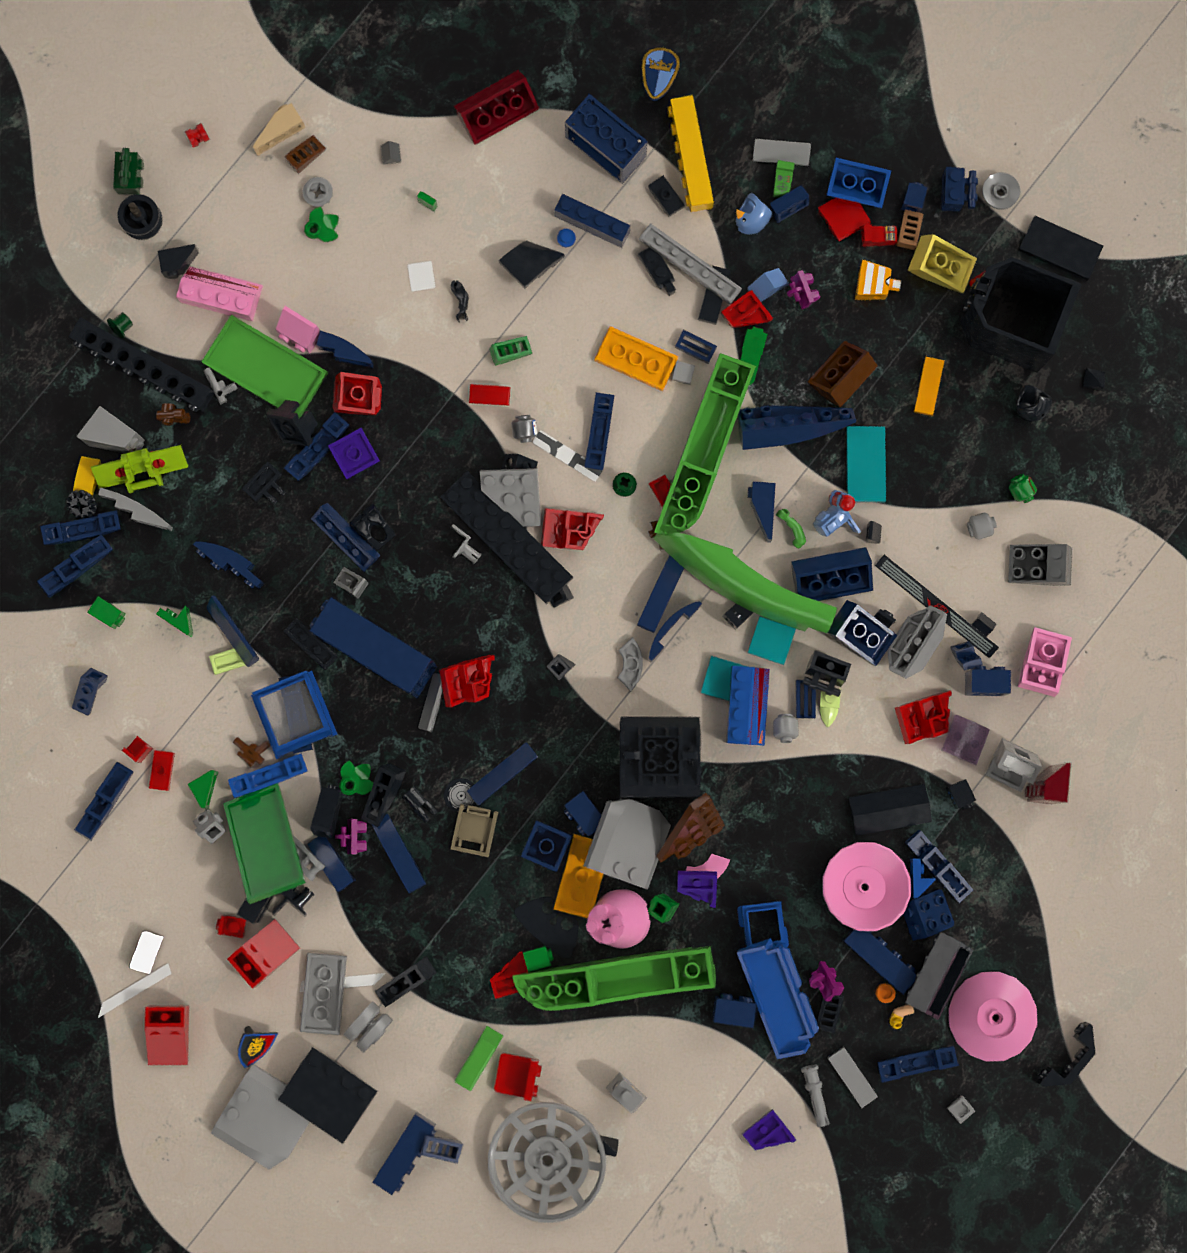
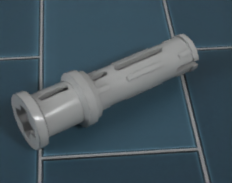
(814, 1086)

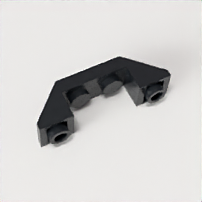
(1085, 1035)

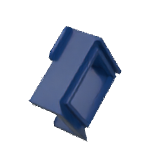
(744, 921)

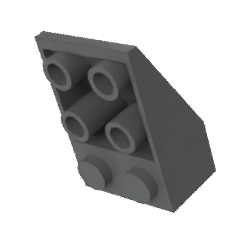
(1040, 564)

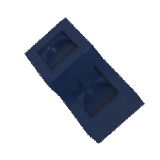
(966, 655)

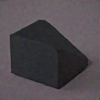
(610, 1145)

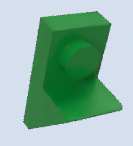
(182, 622)

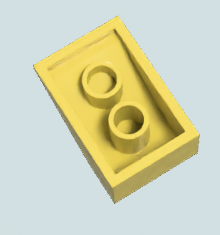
(942, 263)

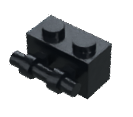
(827, 669)

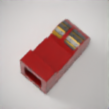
(878, 235)

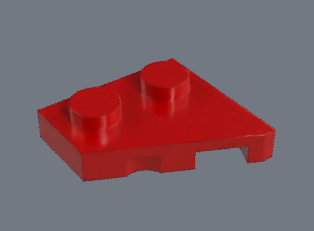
(502, 982)

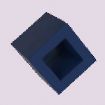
(914, 197)

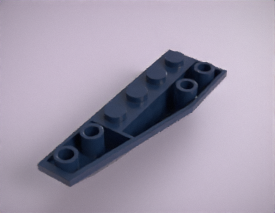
(789, 424)

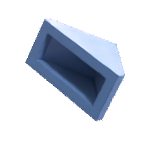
(768, 284)

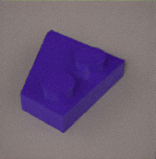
(698, 885)
(768, 1132)

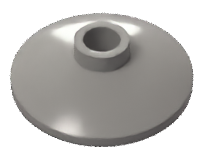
(1001, 182)

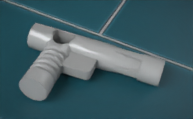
(219, 386)

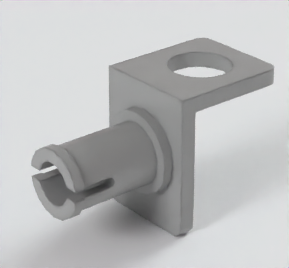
(464, 548)

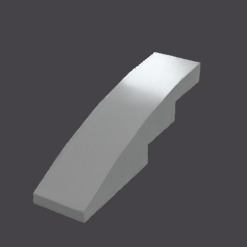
(139, 512)

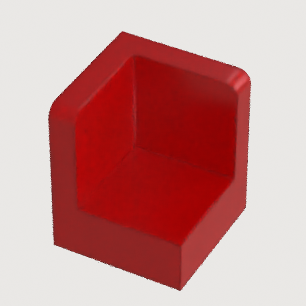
(138, 750)

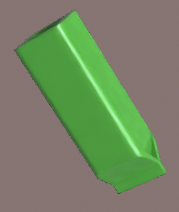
(478, 1058)

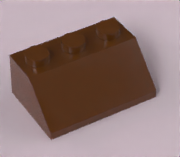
(843, 373)

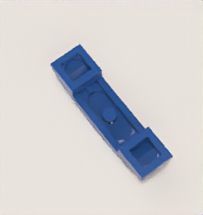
(268, 776)

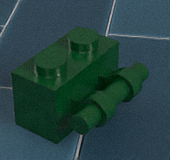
(128, 172)

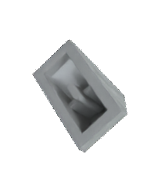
(351, 582)

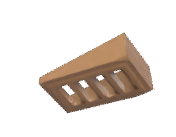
(906, 243)

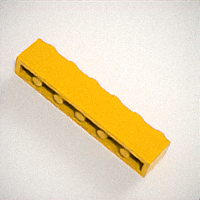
(691, 154)

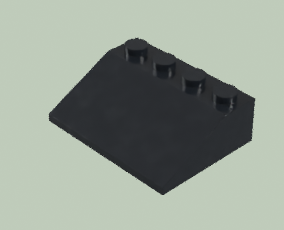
(327, 1095)

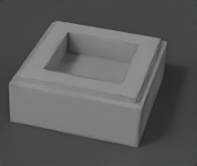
(683, 372)
(961, 1109)

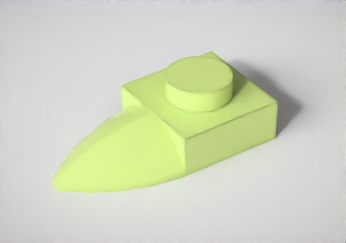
(828, 707)

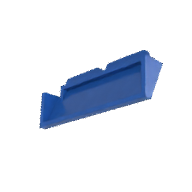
(778, 998)

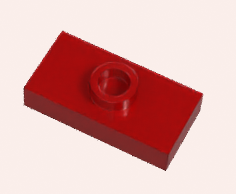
(161, 770)

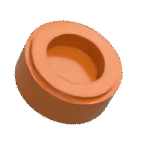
(885, 993)

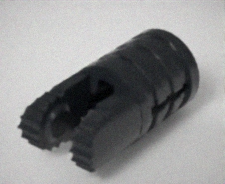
(416, 800)

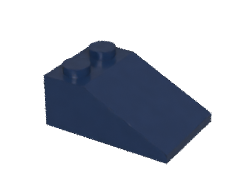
(861, 632)

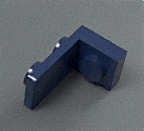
(87, 690)

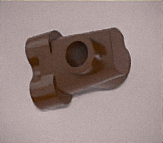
(170, 414)

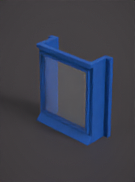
(293, 713)

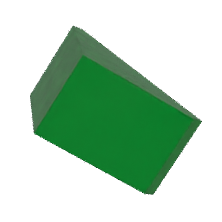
(203, 788)

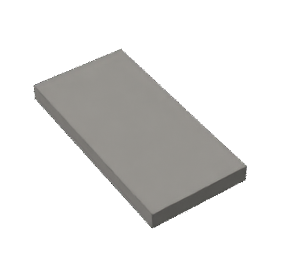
(323, 993)

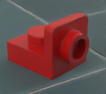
(231, 926)

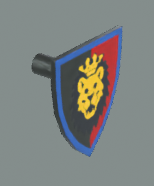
(254, 1046)

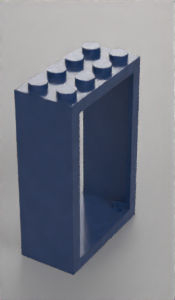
(373, 647)

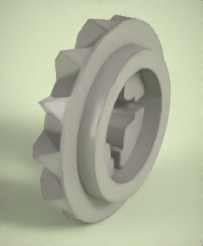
(313, 185)

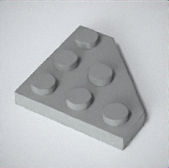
(514, 492)

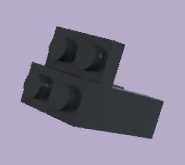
(255, 911)

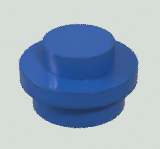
(566, 238)

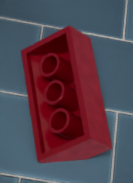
(496, 107)
(1050, 785)

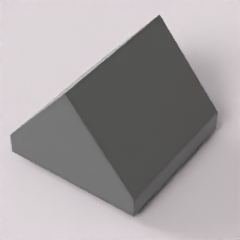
(390, 153)

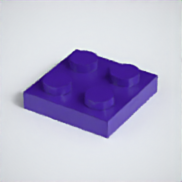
(354, 453)

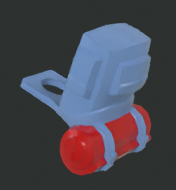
(836, 515)

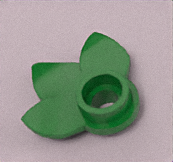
(324, 223)
(358, 777)

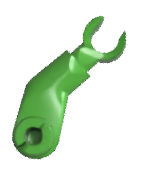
(799, 535)

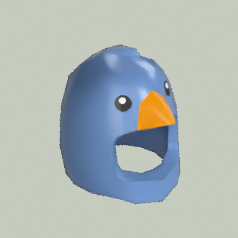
(752, 215)

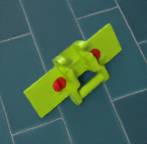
(140, 461)

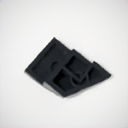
(529, 261)

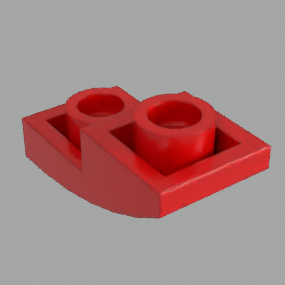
(489, 395)

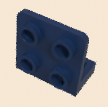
(928, 915)

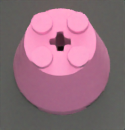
(619, 919)

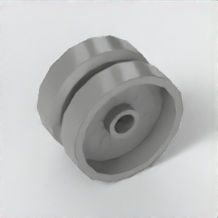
(368, 1027)

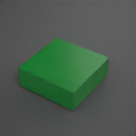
(427, 201)

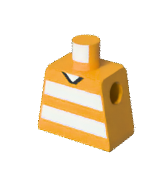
(874, 282)

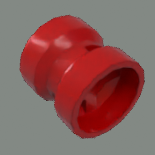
(197, 135)

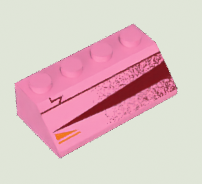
(219, 293)

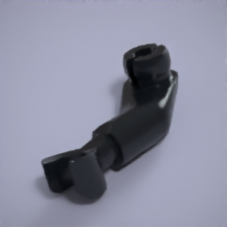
(463, 297)

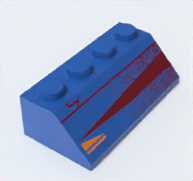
(747, 705)

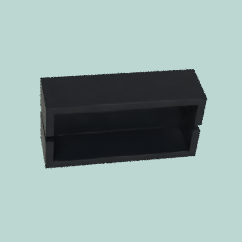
(939, 975)

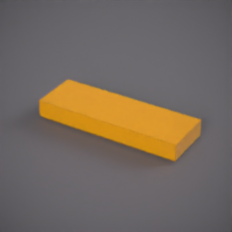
(929, 386)

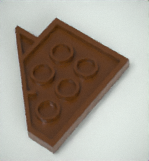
(693, 829)

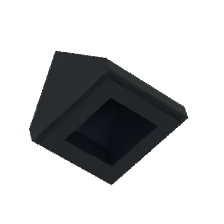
(984, 624)

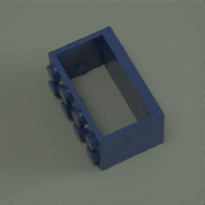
(606, 138)

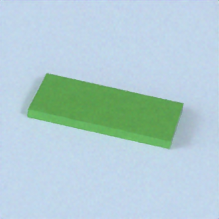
(263, 365)

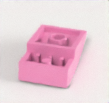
(1045, 662)

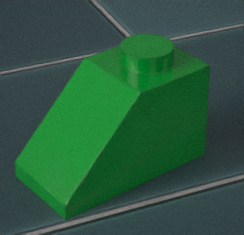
(107, 613)

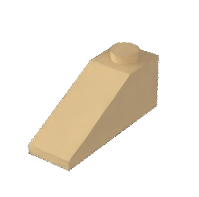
(280, 127)

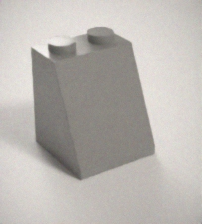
(110, 433)

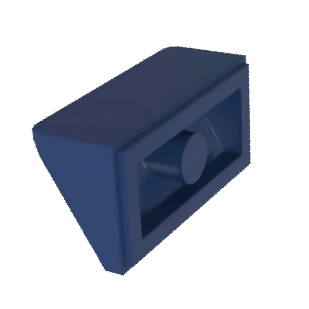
(789, 203)

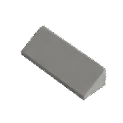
(773, 150)
(431, 704)

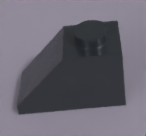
(177, 260)

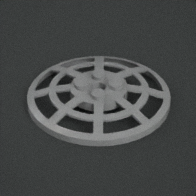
(544, 1173)

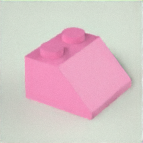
(297, 330)

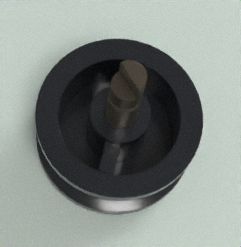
(140, 217)

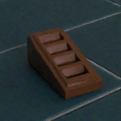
(290, 157)

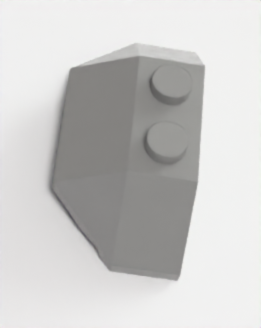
(916, 641)

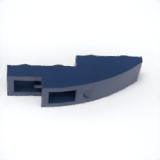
(224, 557)

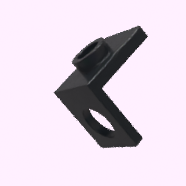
(519, 462)
(885, 617)

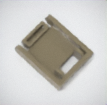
(474, 827)

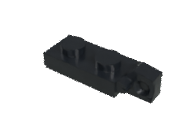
(658, 270)

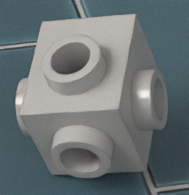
(209, 825)

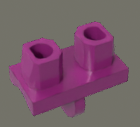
(801, 290)
(353, 827)
(825, 980)

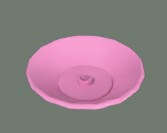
(886, 881)
(973, 1011)

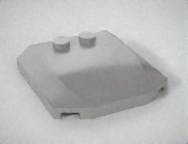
(628, 841)
(258, 1122)

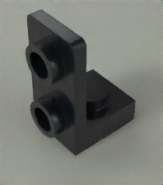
(737, 615)

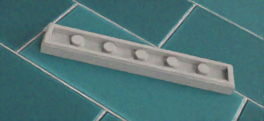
(690, 263)

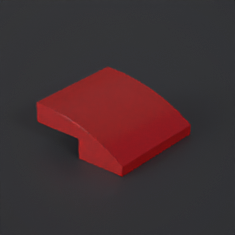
(843, 217)

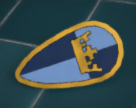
(659, 72)

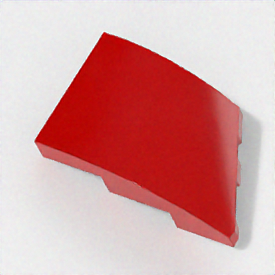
(568, 528)
(467, 681)
(924, 717)

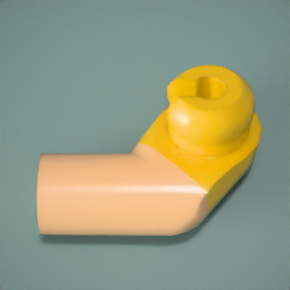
(898, 1015)

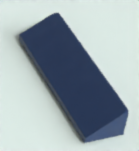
(345, 537)
(232, 632)
(502, 774)

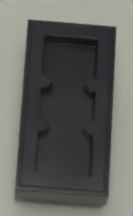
(666, 196)

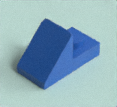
(918, 884)

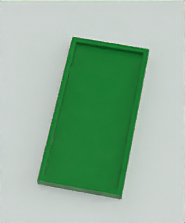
(264, 843)

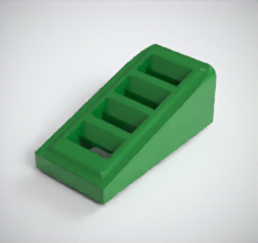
(497, 360)

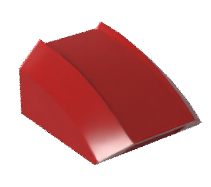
(357, 394)

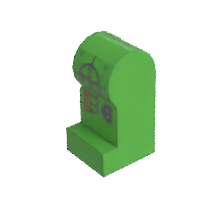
(783, 178)

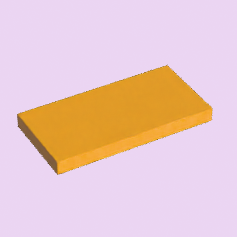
(636, 358)
(578, 884)

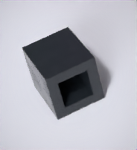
(961, 795)

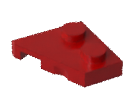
(746, 311)

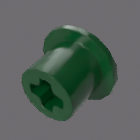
(120, 324)
(624, 484)

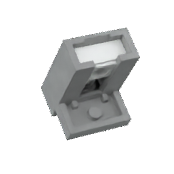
(1013, 765)

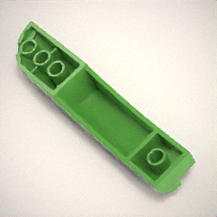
(705, 445)
(744, 586)
(618, 979)

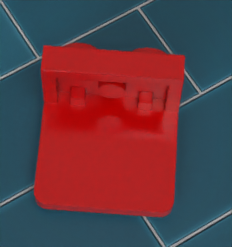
(517, 1076)

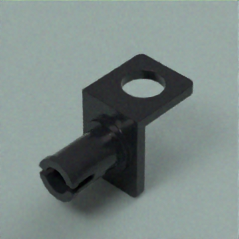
(298, 903)

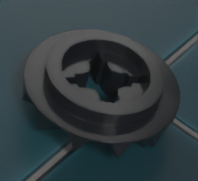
(85, 499)

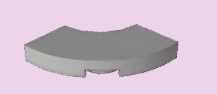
(631, 664)

